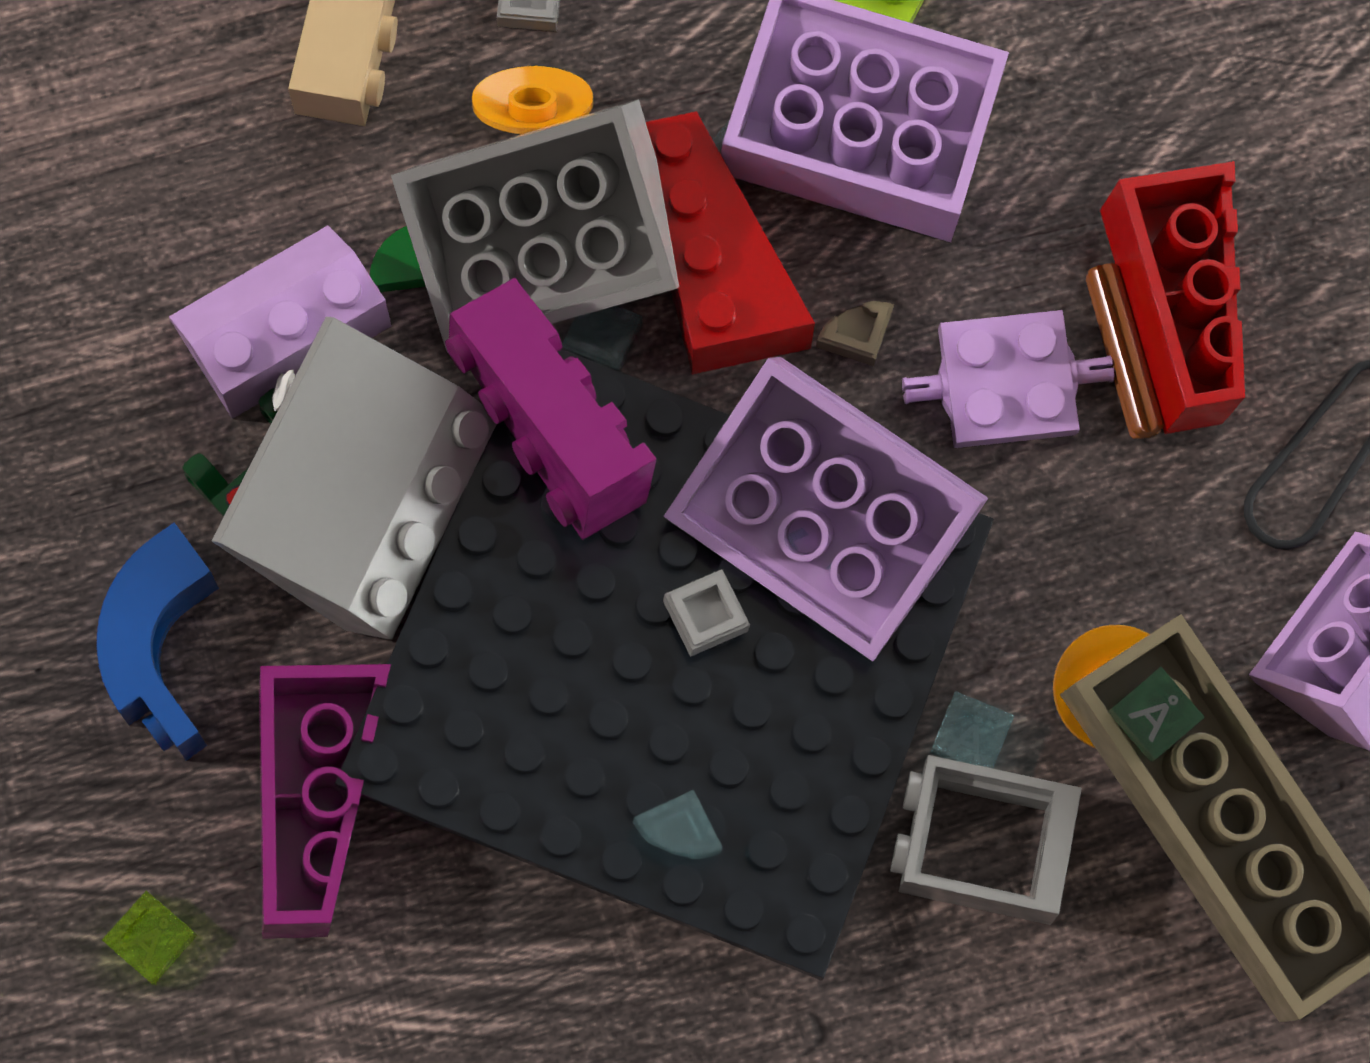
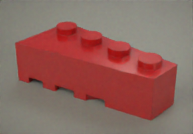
(1181, 280)
(732, 287)

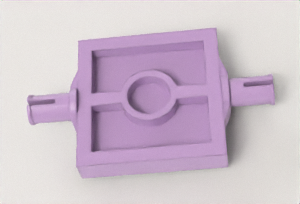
(1008, 379)

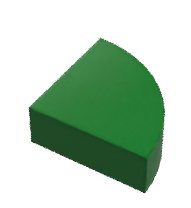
(396, 264)

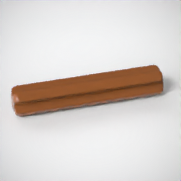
(1124, 346)

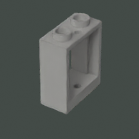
(1048, 881)

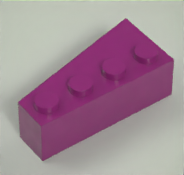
(550, 410)
(305, 820)

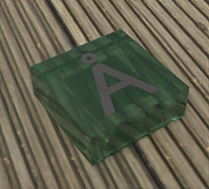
(1156, 714)

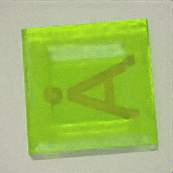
(149, 937)

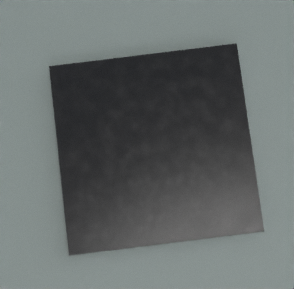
(558, 703)

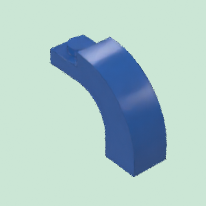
(136, 615)

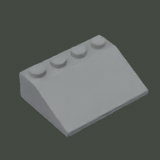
(557, 208)
(356, 480)

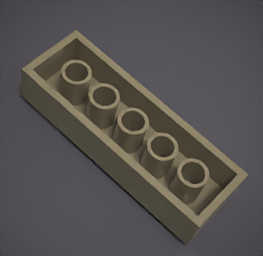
(1235, 827)

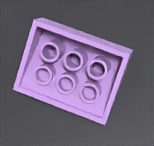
(863, 113)
(859, 491)

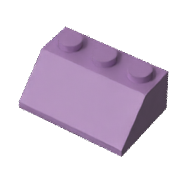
(272, 314)
(1324, 650)

